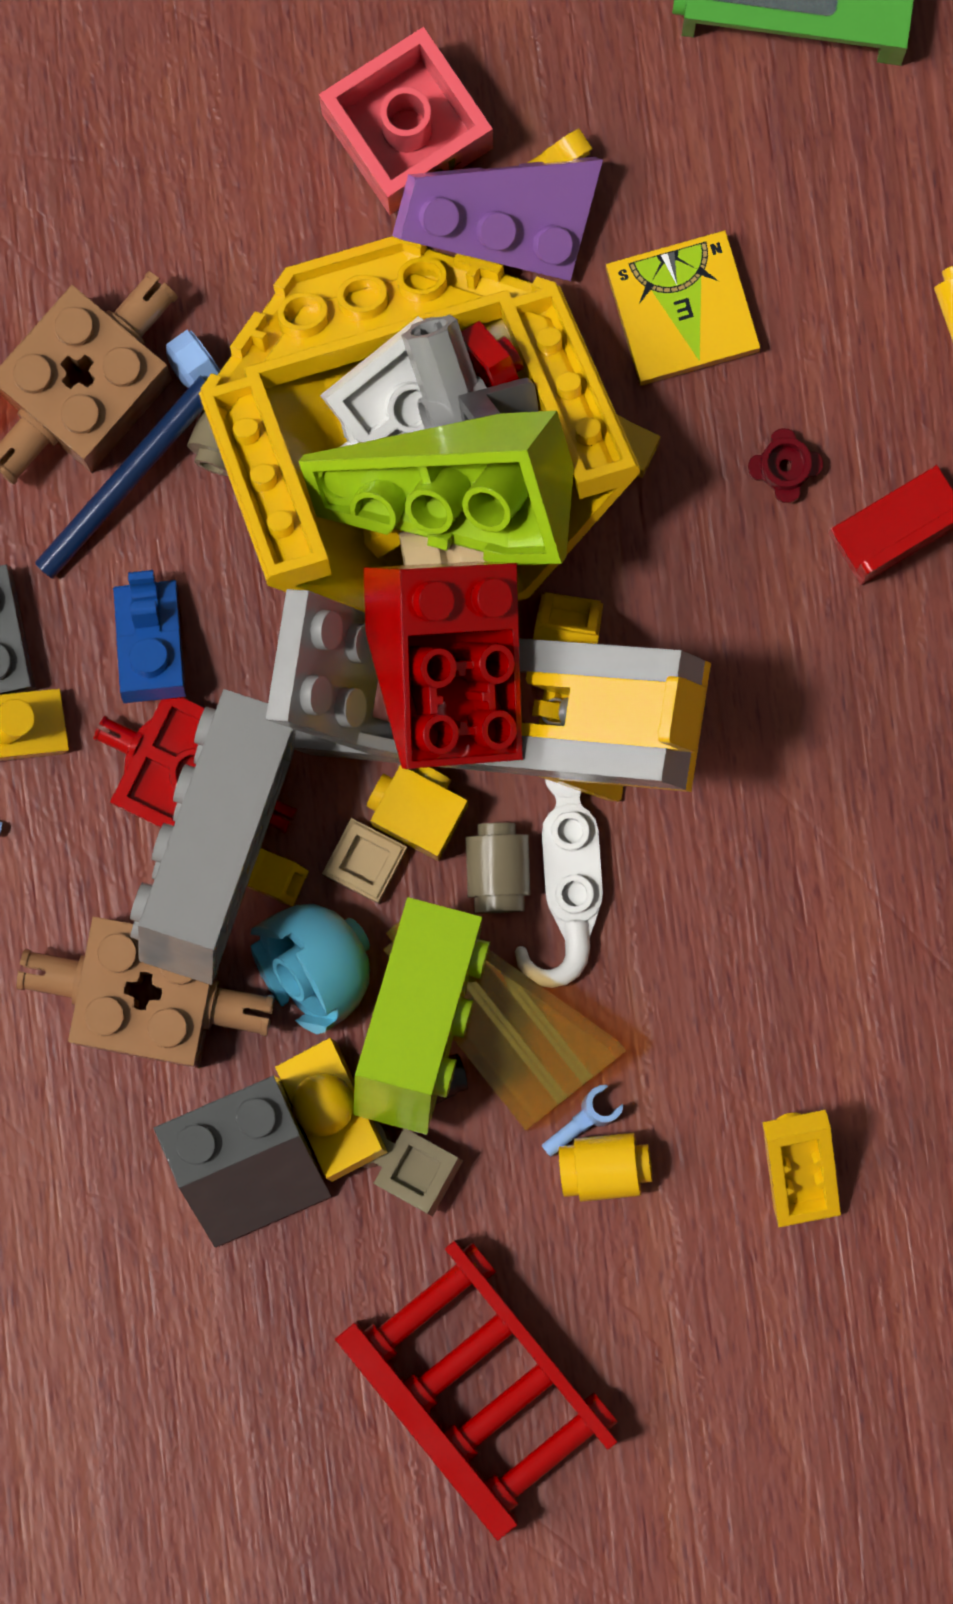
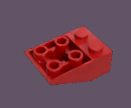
(447, 660)

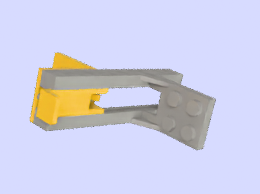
(604, 714)

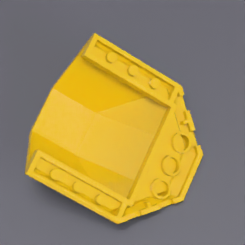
(328, 321)

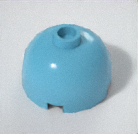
(315, 961)

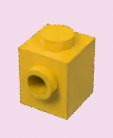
(417, 809)

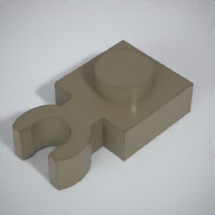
(415, 1169)

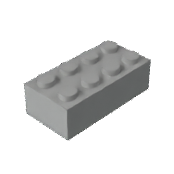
(215, 838)

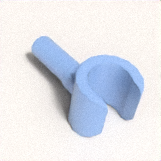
(581, 1122)

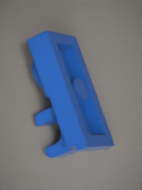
(148, 639)

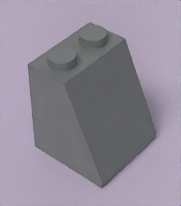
(242, 1161)

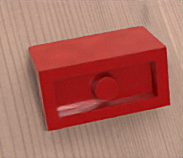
(896, 525)

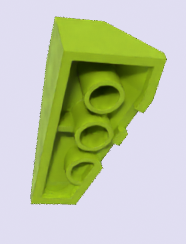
(470, 483)

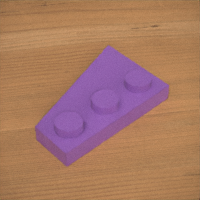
(504, 215)

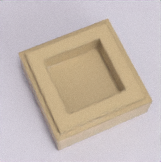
(364, 861)

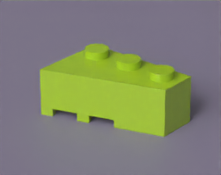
(418, 1015)

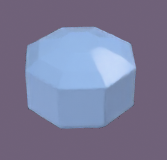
(190, 358)

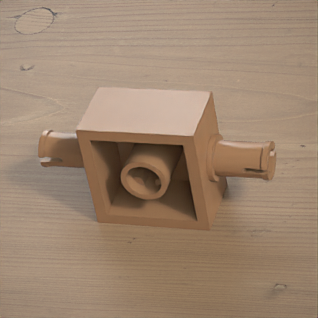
(83, 338)
(110, 1017)

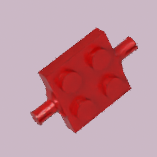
(156, 760)

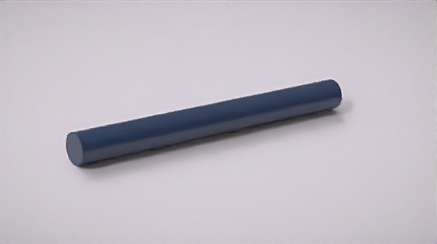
(122, 481)

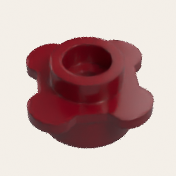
(803, 465)

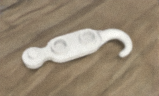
(571, 884)

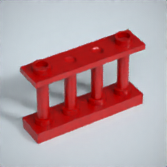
(456, 1446)

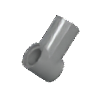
(440, 368)

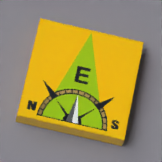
(682, 308)

